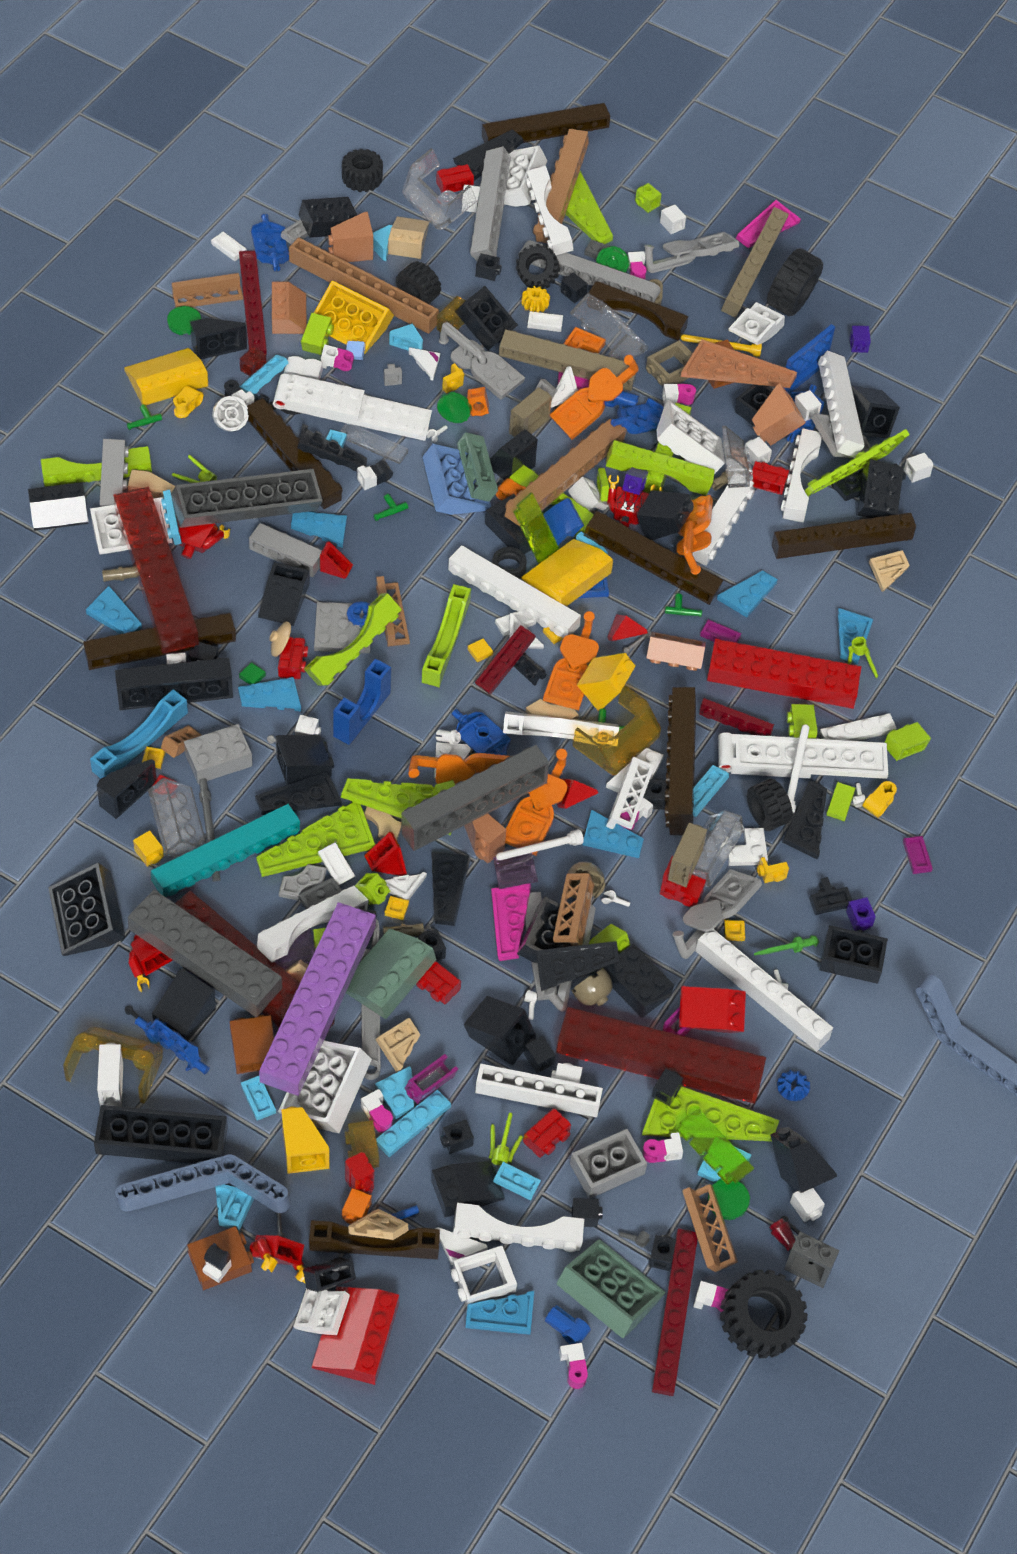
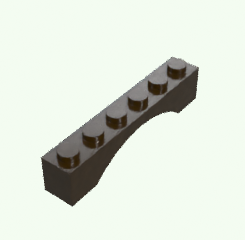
(666, 320)
(333, 1237)

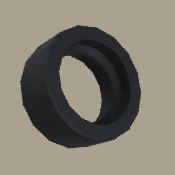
(511, 553)

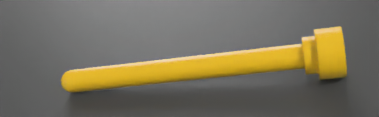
(753, 349)

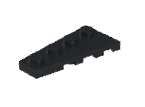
(476, 156)
(807, 822)
(448, 884)
(572, 962)

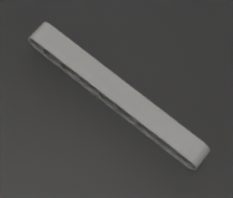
(593, 272)

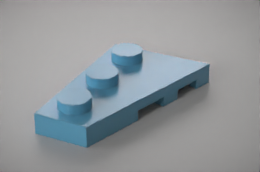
(326, 526)
(749, 593)
(113, 613)
(851, 626)
(274, 693)
(613, 840)
(502, 1315)

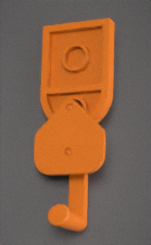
(578, 412)
(693, 531)
(577, 651)
(453, 766)
(532, 824)

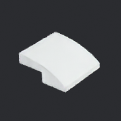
(321, 1311)

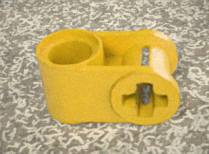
(187, 401)
(880, 798)

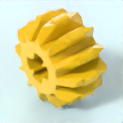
(535, 299)

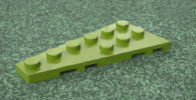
(586, 213)
(875, 453)
(386, 796)
(345, 828)
(729, 1119)

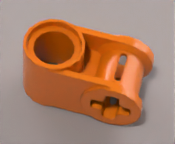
(508, 488)

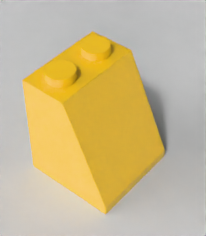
(605, 678)
(302, 1142)

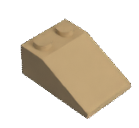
(408, 237)

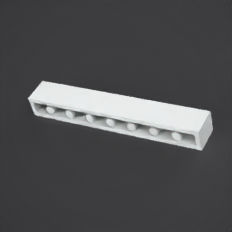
(841, 404)
(514, 592)
(764, 989)

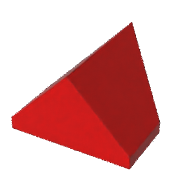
(334, 562)
(625, 627)
(575, 793)
(386, 856)

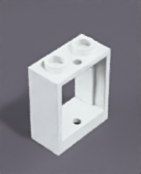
(110, 1075)
(496, 1254)

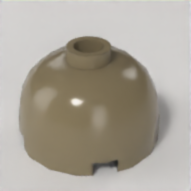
(595, 873)
(594, 989)

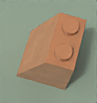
(352, 239)
(777, 416)

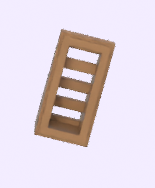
(174, 742)

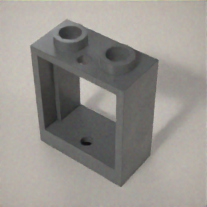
(805, 1252)

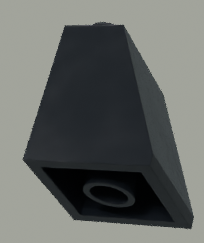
(875, 411)
(514, 454)
(664, 513)
(302, 757)
(185, 1005)
(500, 1028)
(799, 1161)

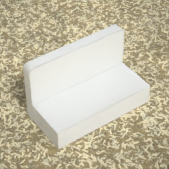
(587, 494)

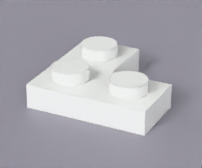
(752, 850)

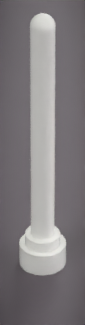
(797, 765)
(573, 838)

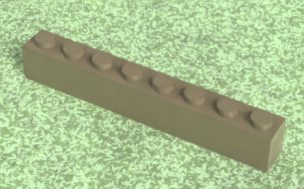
(754, 262)
(559, 356)

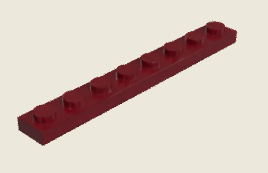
(252, 300)
(675, 1313)

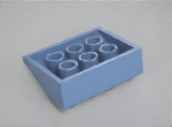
(449, 482)

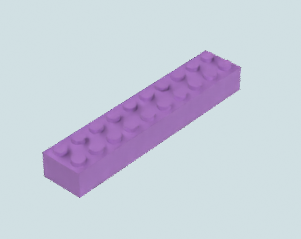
(317, 999)

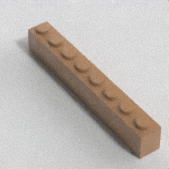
(564, 178)

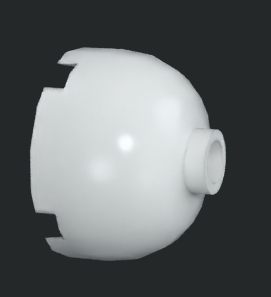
(230, 413)

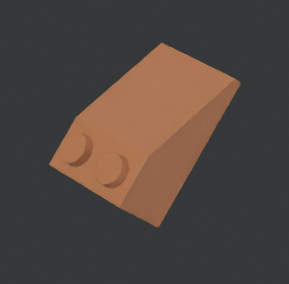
(486, 837)

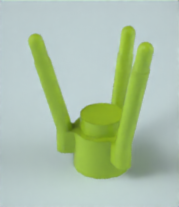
(204, 475)
(860, 648)
(501, 1153)

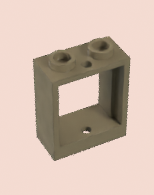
(654, 368)
(531, 412)
(687, 854)

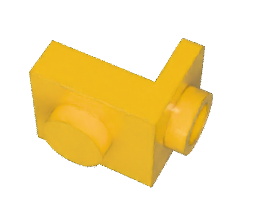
(454, 380)
(773, 872)

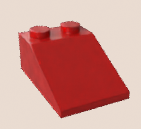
(712, 1009)

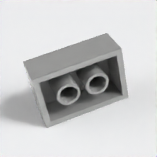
(218, 753)
(608, 1163)

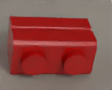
(454, 178)
(769, 477)
(292, 658)
(439, 983)
(547, 1133)
(359, 1173)

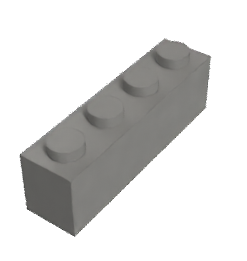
(113, 470)
(285, 549)

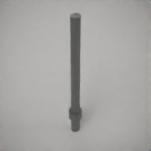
(205, 798)

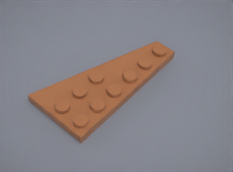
(724, 364)

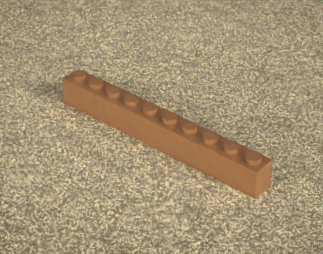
(335, 269)
(569, 468)

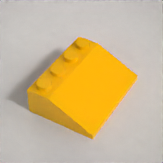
(353, 315)
(167, 376)
(570, 571)

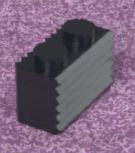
(329, 1274)

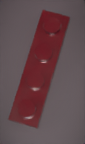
(505, 659)
(735, 718)

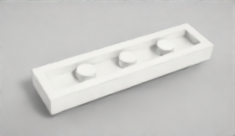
(860, 729)

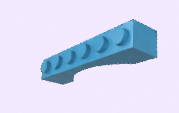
(163, 717)

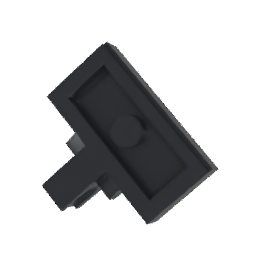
(829, 898)

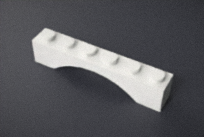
(558, 234)
(797, 500)
(553, 726)
(278, 939)
(474, 1222)

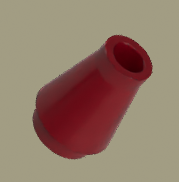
(783, 1233)

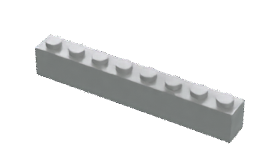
(490, 203)

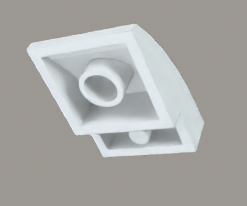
(757, 324)

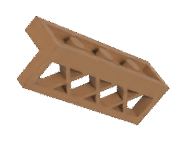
(207, 287)
(392, 629)
(578, 921)
(702, 1229)

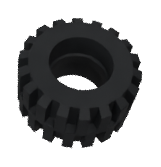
(362, 170)
(531, 255)
(419, 282)
(769, 804)

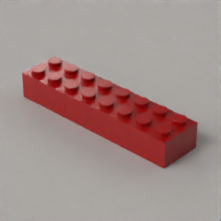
(784, 673)

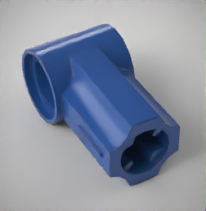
(625, 399)
(572, 1329)

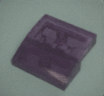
(515, 871)
(301, 949)

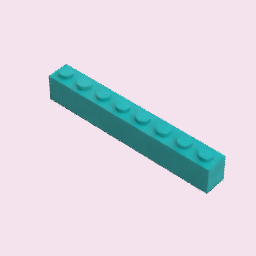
(225, 851)

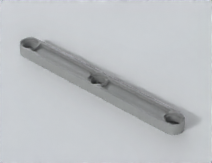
(371, 1026)

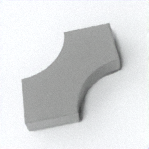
(297, 884)

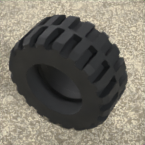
(795, 282)
(784, 1299)

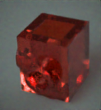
(252, 361)

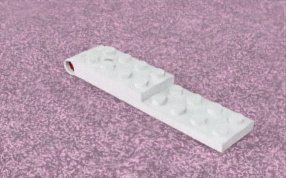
(350, 406)
(821, 756)

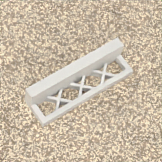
(623, 793)

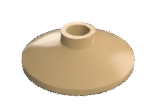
(280, 638)

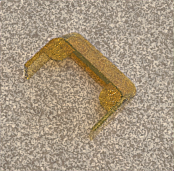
(617, 751)
(145, 1055)

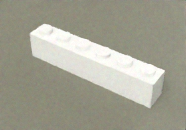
(723, 516)
(538, 1090)

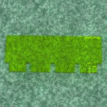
(535, 528)
(718, 1149)

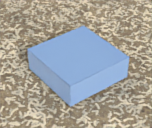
(356, 348)

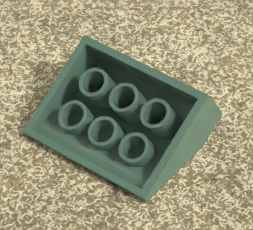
(390, 971)
(610, 1288)

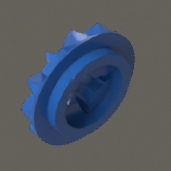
(354, 611)
(798, 1093)

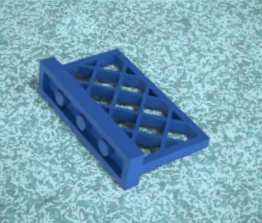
(806, 359)

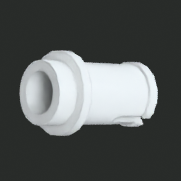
(452, 736)

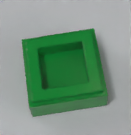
(252, 674)

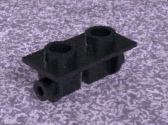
(531, 671)

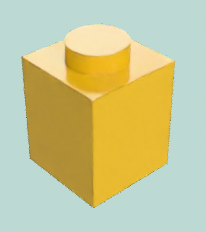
(148, 848)

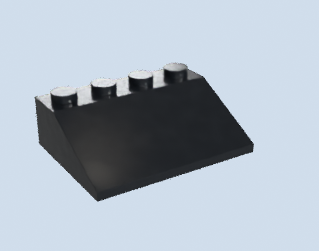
(86, 911)

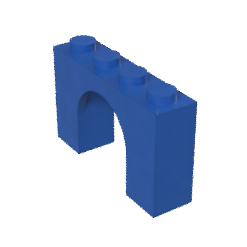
(352, 717)

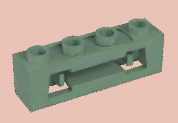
(477, 467)

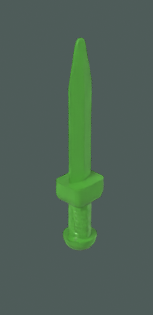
(797, 945)

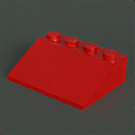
(361, 1337)

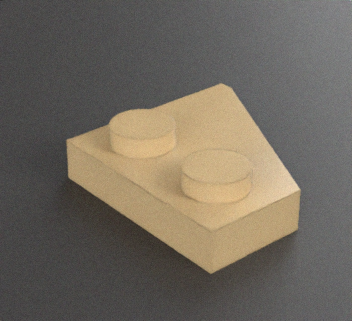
(888, 568)
(398, 1043)
(379, 1225)

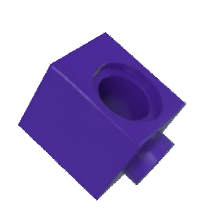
(860, 339)
(635, 481)
(857, 908)

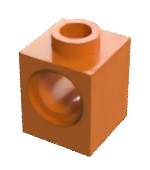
(478, 395)
(356, 1206)

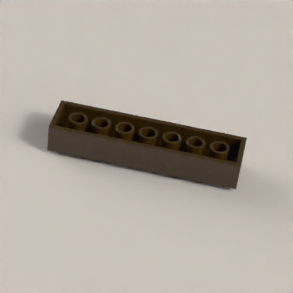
(680, 759)

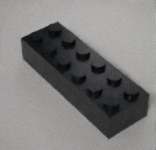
(192, 680)
(159, 1134)

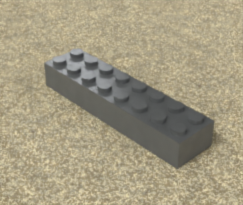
(246, 497)
(474, 797)
(205, 953)

